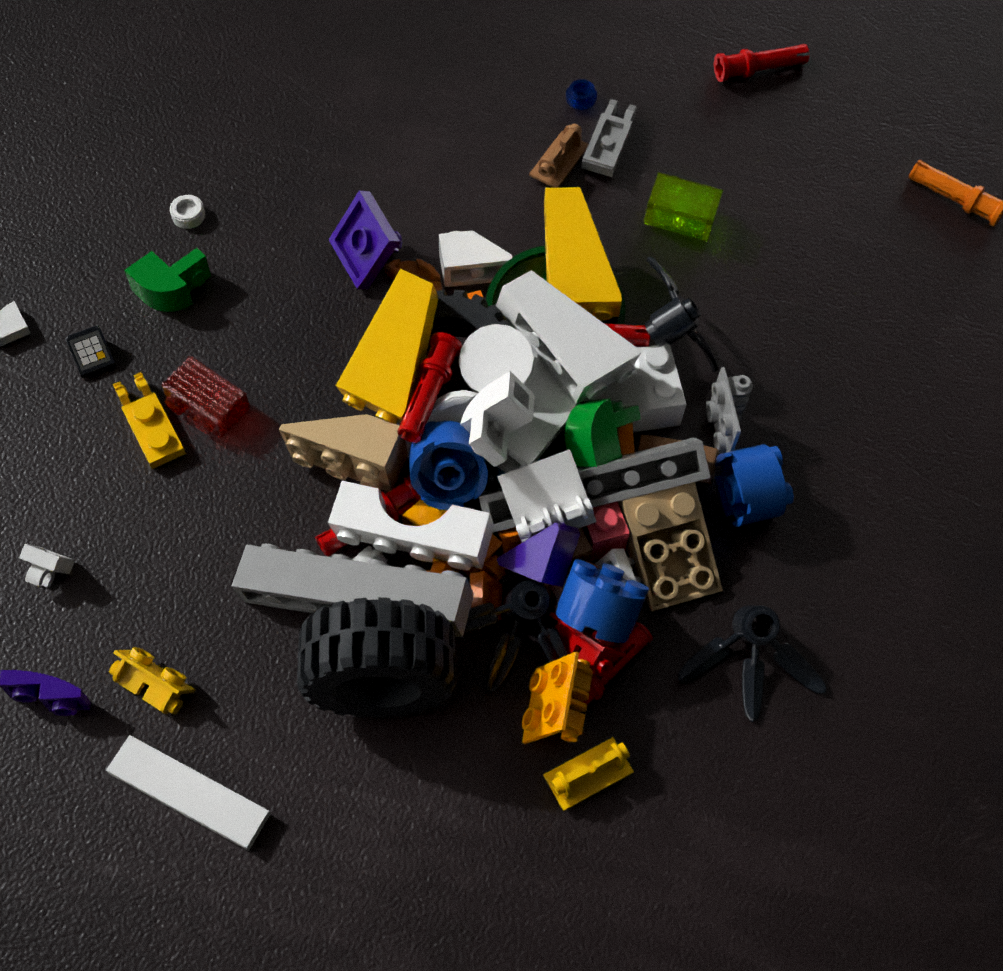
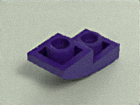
(56, 694)

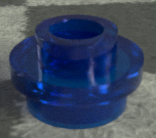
(581, 94)

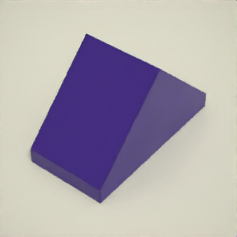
(545, 555)

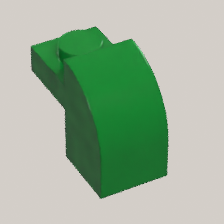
(165, 286)
(593, 430)

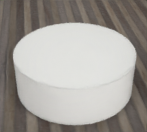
(187, 211)

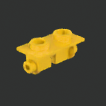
(164, 684)
(589, 773)

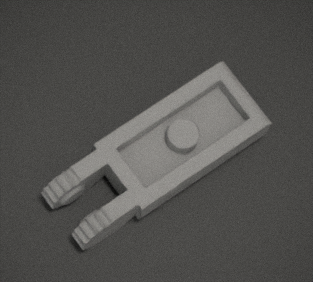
(608, 140)

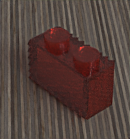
(205, 397)

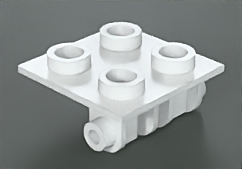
(546, 494)

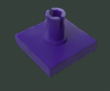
(364, 240)

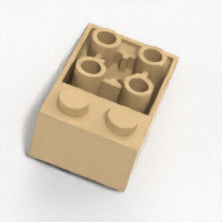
(349, 447)
(670, 546)

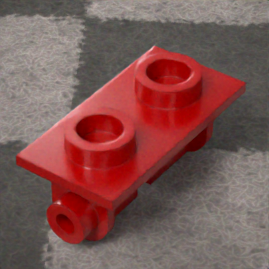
(594, 650)

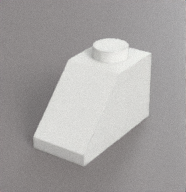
(469, 258)

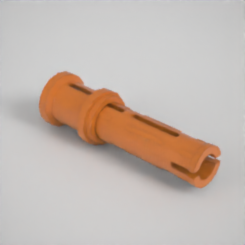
(971, 198)

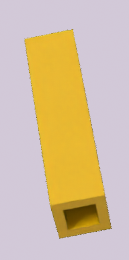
(576, 255)
(389, 354)

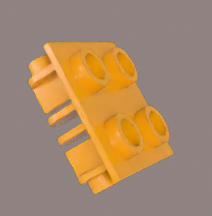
(557, 699)

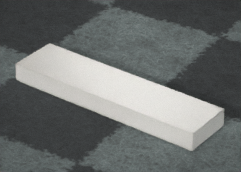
(188, 792)

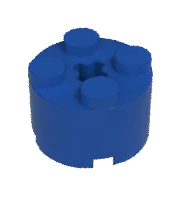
(446, 467)
(752, 484)
(601, 601)

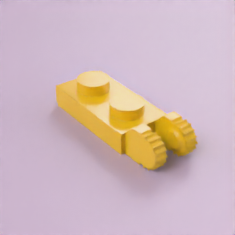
(150, 424)

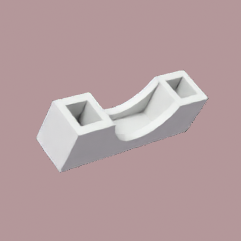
(456, 537)

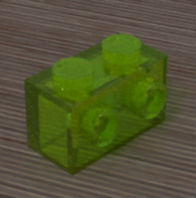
(683, 206)

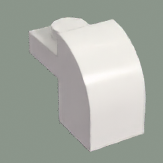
(495, 414)

